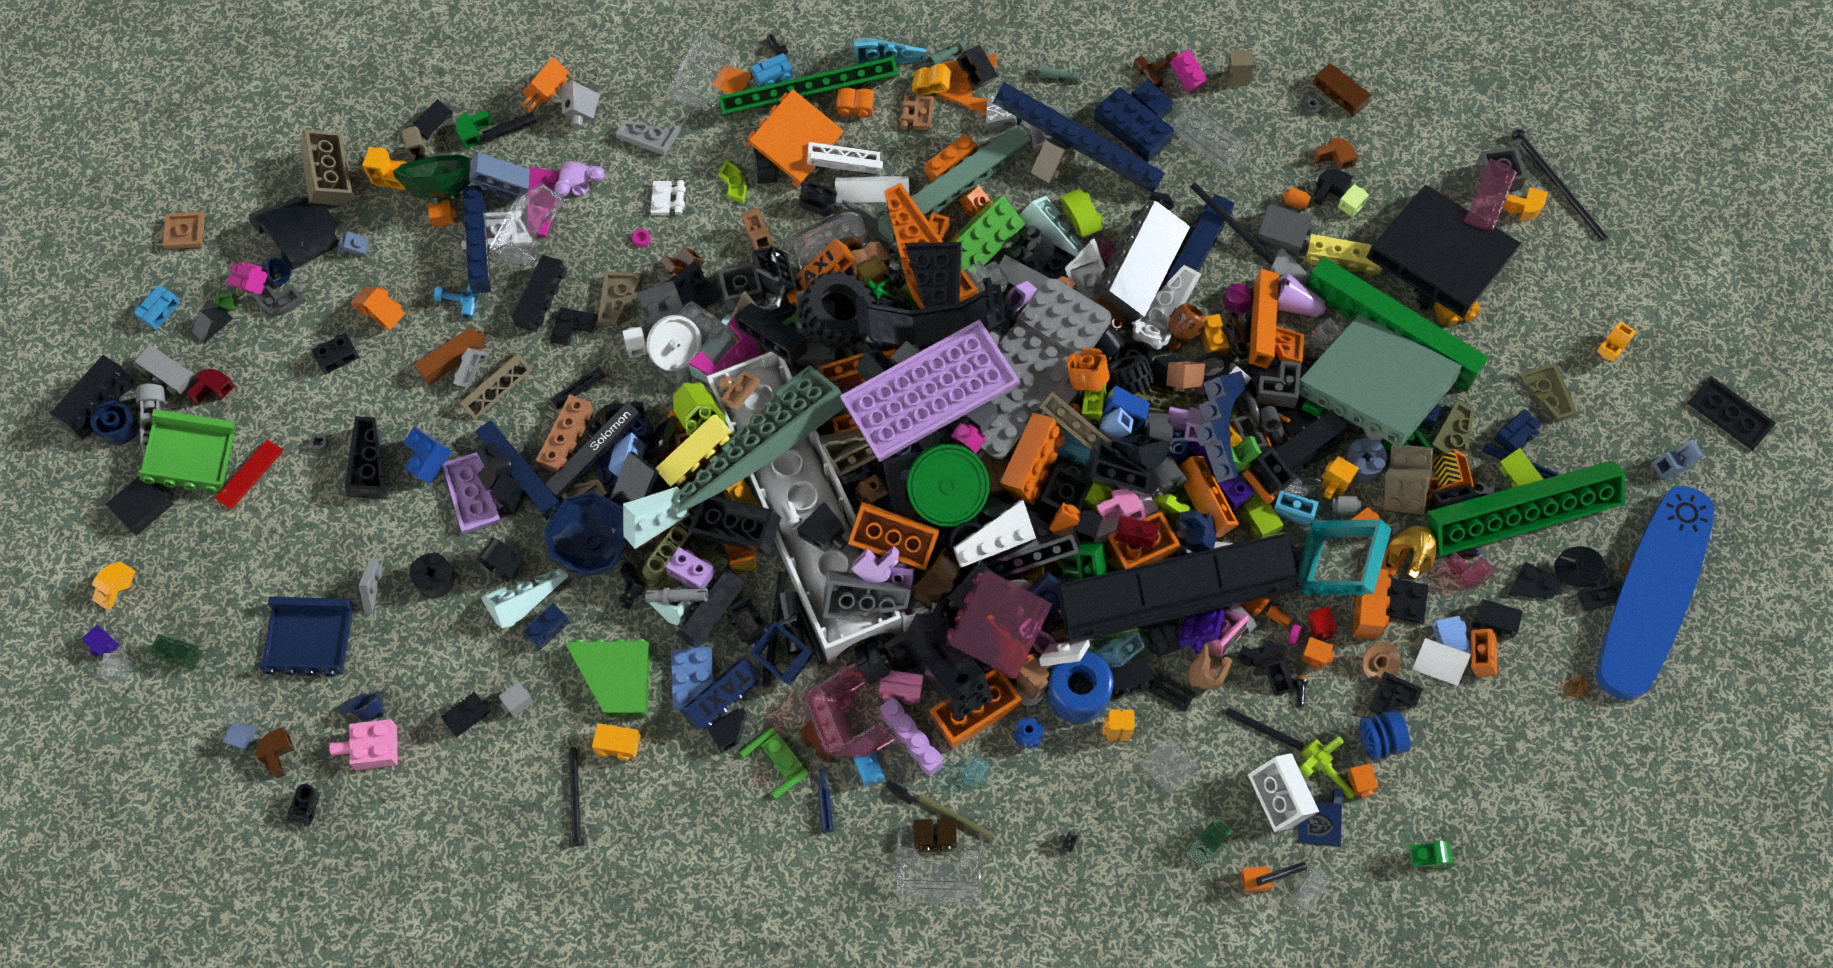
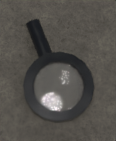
(1215, 366)

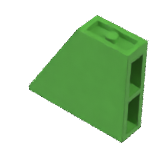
(616, 674)

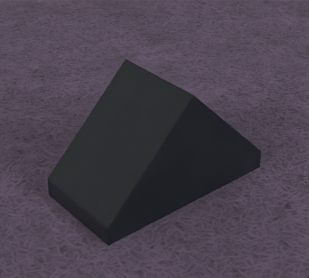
(210, 322)

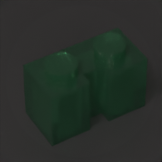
(180, 652)

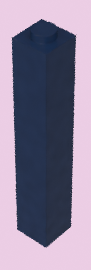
(532, 485)

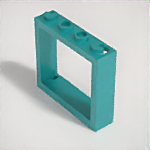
(1343, 528)

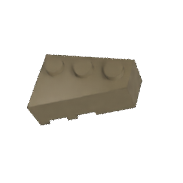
(846, 450)

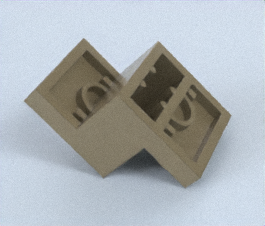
(1408, 479)

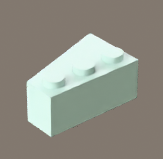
(650, 516)

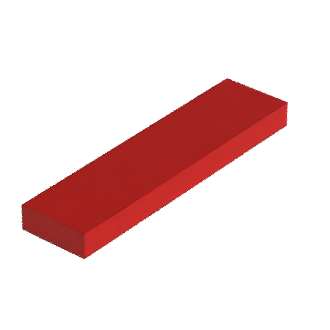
(249, 474)

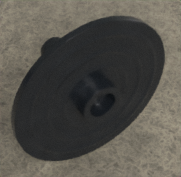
(1579, 566)

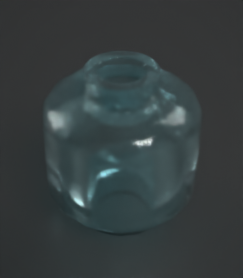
(975, 771)

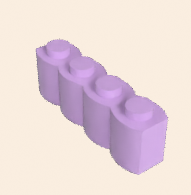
(915, 740)

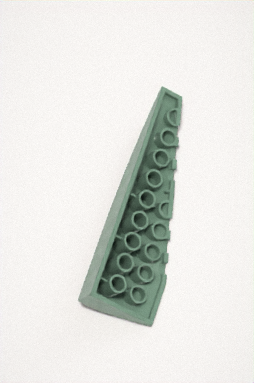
(785, 420)

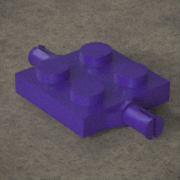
(1201, 629)

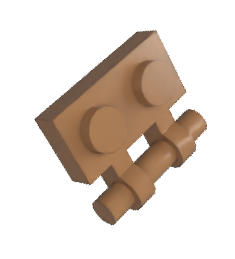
(922, 115)

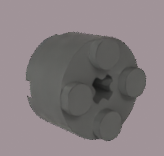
(1158, 426)
(1166, 478)

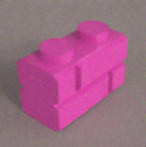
(1188, 71)
(247, 277)

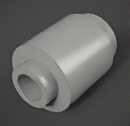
(1346, 505)

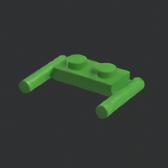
(782, 758)

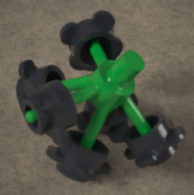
(887, 296)

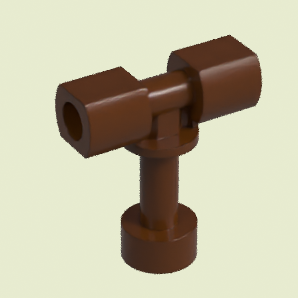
(1153, 70)

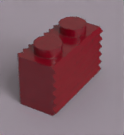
(1136, 532)

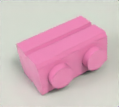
(902, 687)

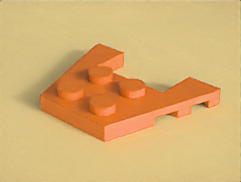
(961, 90)

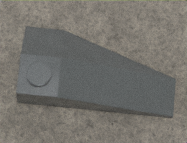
(851, 596)

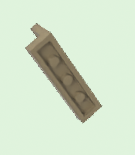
(487, 382)
(1072, 420)

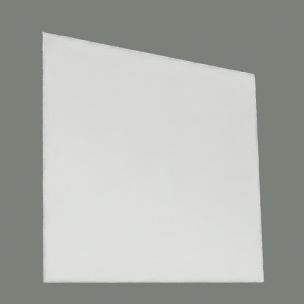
(1441, 661)

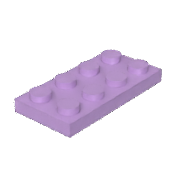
(471, 500)

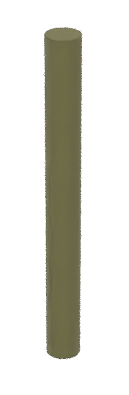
(959, 819)

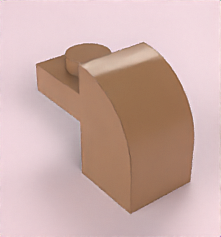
(755, 229)

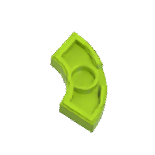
(735, 180)

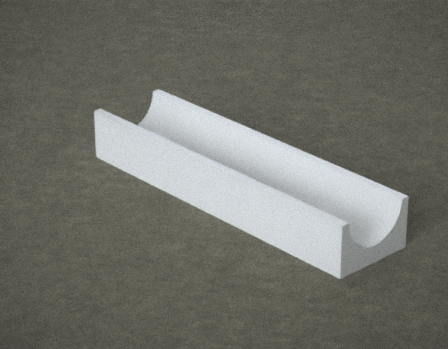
(806, 480)

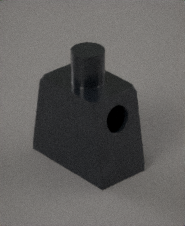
(823, 529)

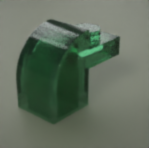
(1209, 842)

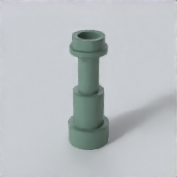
(945, 54)
(1054, 73)

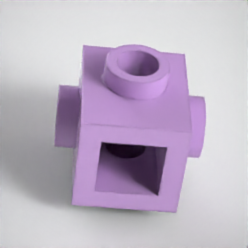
(902, 574)

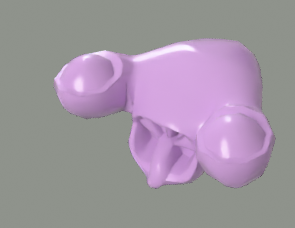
(575, 178)

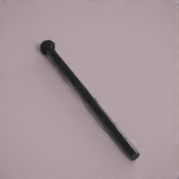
(1539, 163)

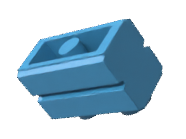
(772, 71)
(156, 307)

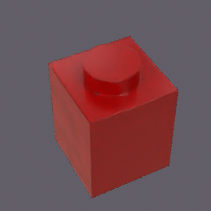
(1322, 623)

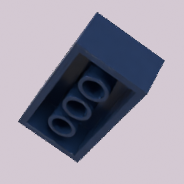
(1133, 124)

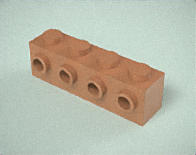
(565, 434)

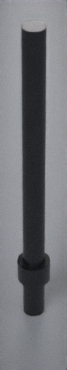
(1257, 247)
(775, 617)

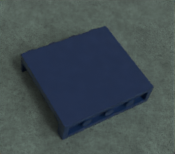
(307, 636)

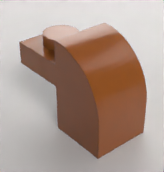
(1340, 151)

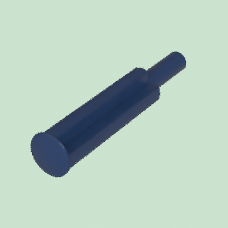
(825, 804)

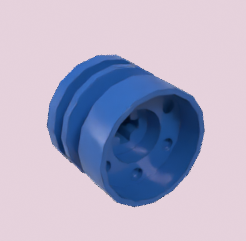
(1384, 735)

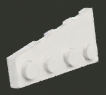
(1172, 295)
(1001, 534)

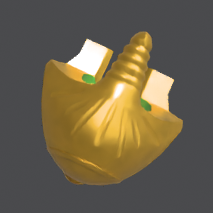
(1424, 547)

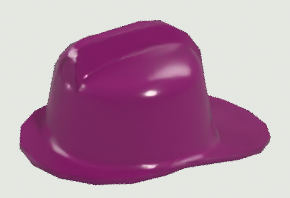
(1238, 298)

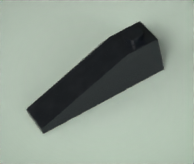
(1039, 517)

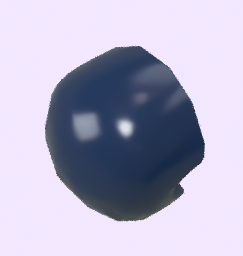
(275, 265)

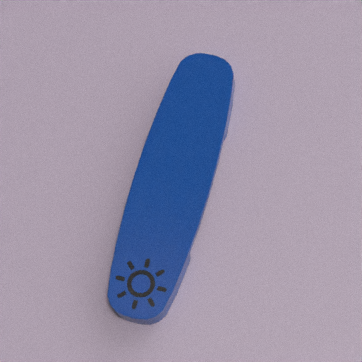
(1655, 593)

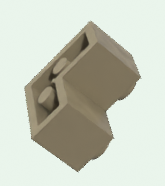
(1051, 159)

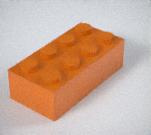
(1033, 458)
(883, 529)
(959, 731)

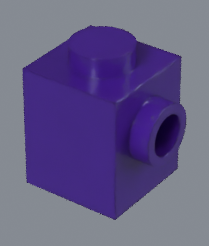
(99, 642)

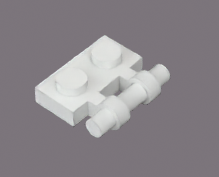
(661, 198)

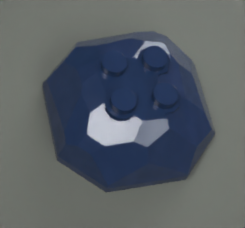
(587, 534)

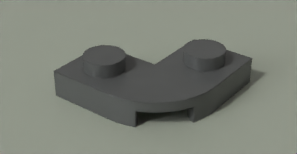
(280, 303)

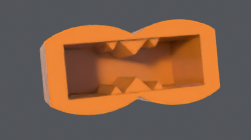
(855, 102)

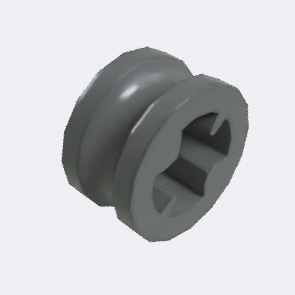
(313, 444)

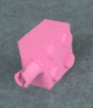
(369, 745)

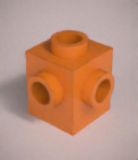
(974, 200)

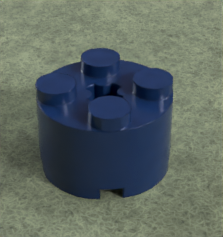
(114, 423)

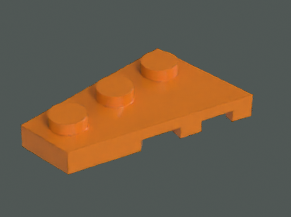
(1289, 345)

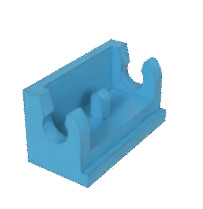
(869, 769)

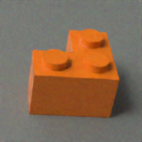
(377, 305)

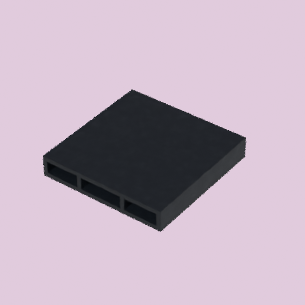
(1441, 253)

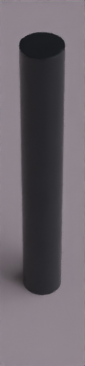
(1267, 878)

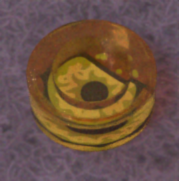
(1577, 687)

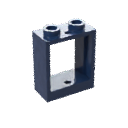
(796, 667)

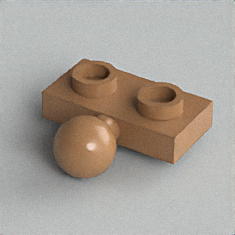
(739, 390)

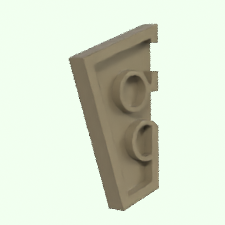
(616, 295)

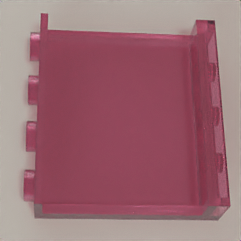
(998, 623)

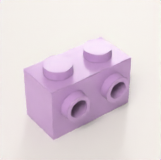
(690, 569)

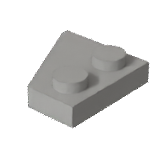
(468, 366)
(369, 585)

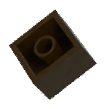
(936, 578)

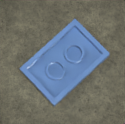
(690, 674)

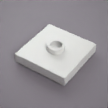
(1063, 653)

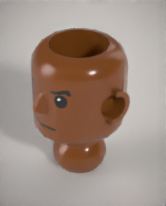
(1184, 324)

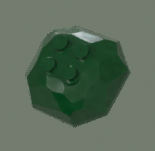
(435, 177)

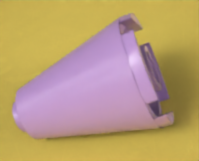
(1298, 298)

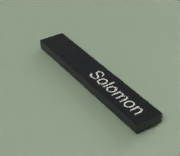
(593, 450)

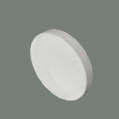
(673, 342)

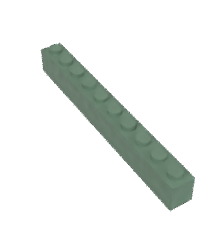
(966, 175)

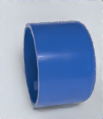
(1078, 707)

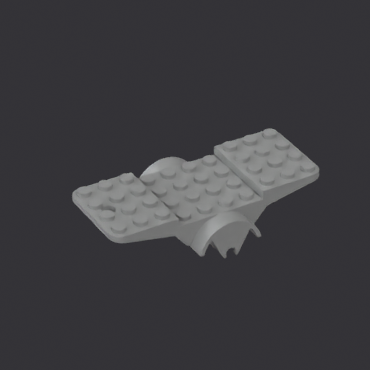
(1037, 350)

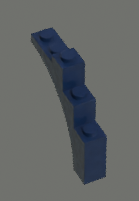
(1216, 430)

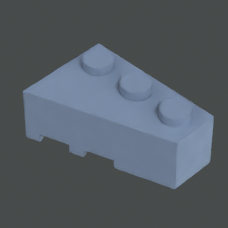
(499, 176)

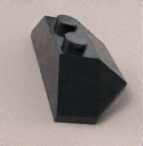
(774, 270)

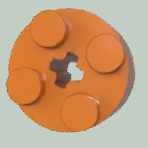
(1088, 370)

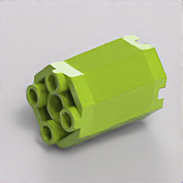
(695, 405)

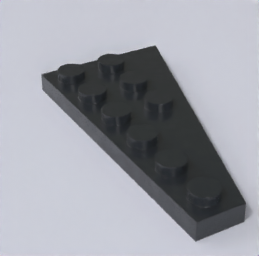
(937, 271)

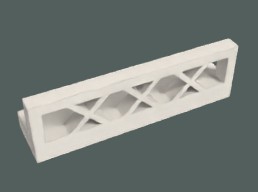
(842, 160)

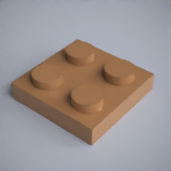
(183, 230)

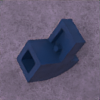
(1201, 530)

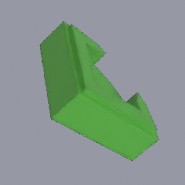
(226, 301)

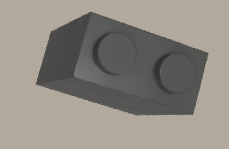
(1284, 229)

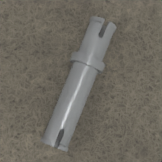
(669, 595)

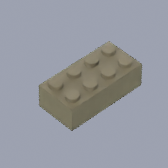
(325, 167)

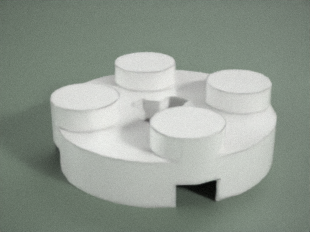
(1151, 333)

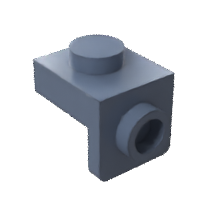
(353, 244)

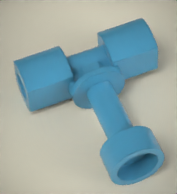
(466, 300)

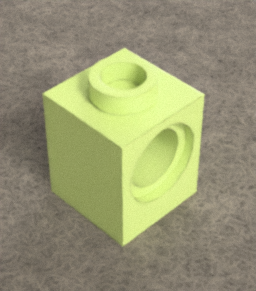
(1353, 200)

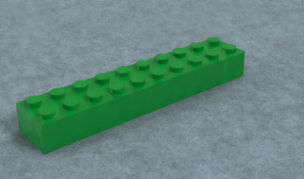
(1356, 297)
(1527, 507)

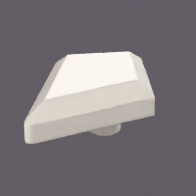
(772, 301)

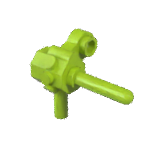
(1319, 758)

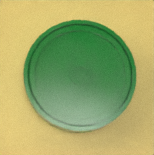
(947, 484)

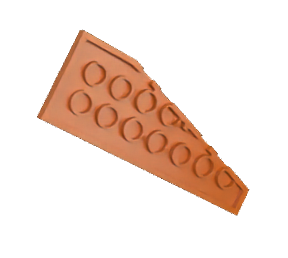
(913, 227)

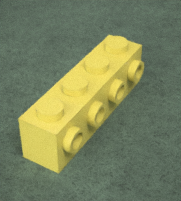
(1344, 253)
(694, 450)

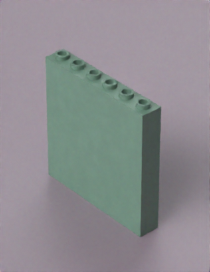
(1379, 380)

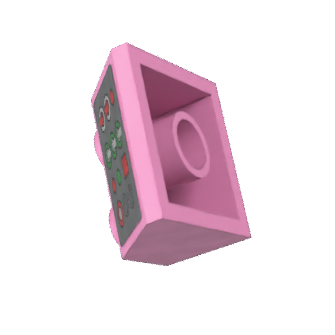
(1232, 628)

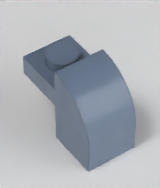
(1677, 461)

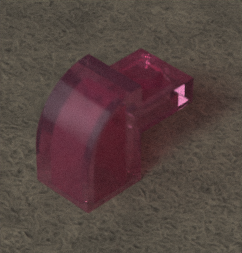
(1470, 576)

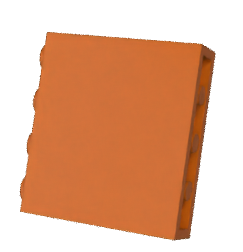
(789, 130)

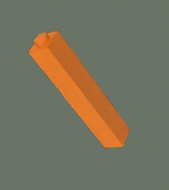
(1264, 318)

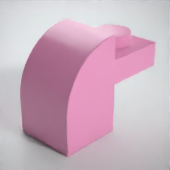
(1124, 503)

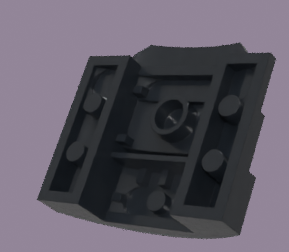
(298, 228)

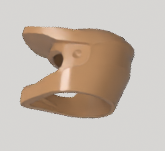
(1203, 669)

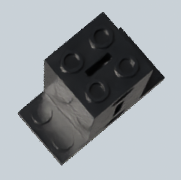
(947, 670)

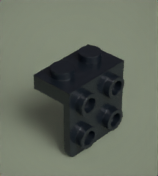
(694, 287)

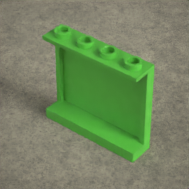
(187, 451)

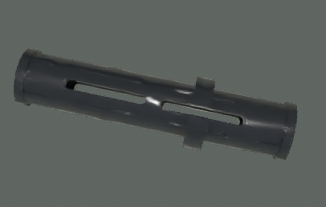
(510, 126)
(578, 387)

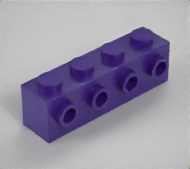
(1235, 490)

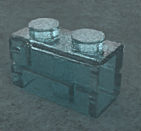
(1121, 648)

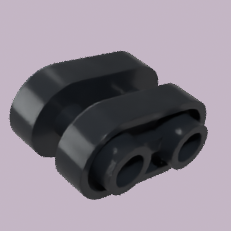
(817, 198)

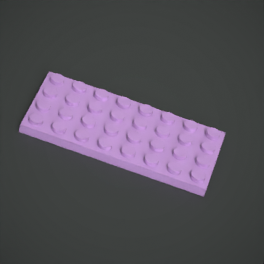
(929, 390)

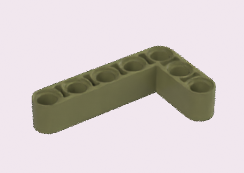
(670, 546)

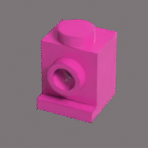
(968, 437)

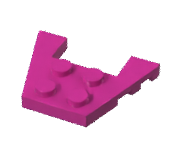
(742, 351)

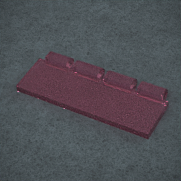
(1490, 195)

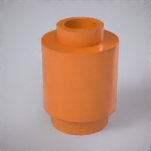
(1296, 198)

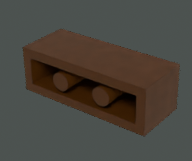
(1341, 89)

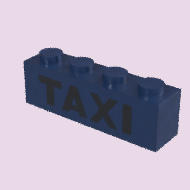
(721, 693)

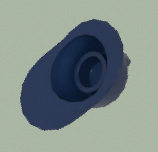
(364, 706)

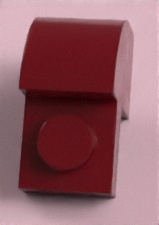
(210, 381)

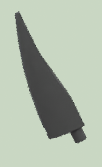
(871, 224)

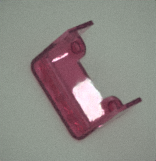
(826, 707)

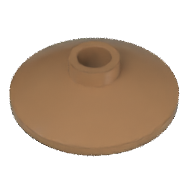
(1389, 660)

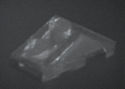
(1302, 485)

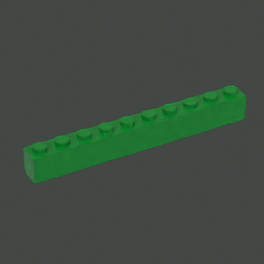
(808, 86)

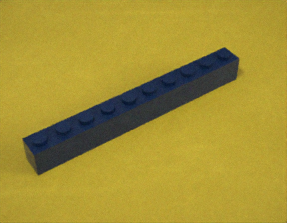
(1078, 137)

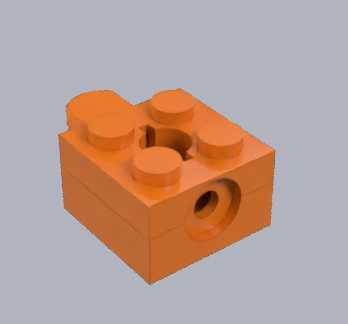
(545, 84)

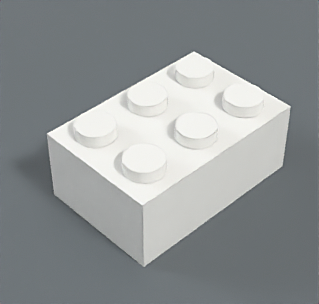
(1283, 792)

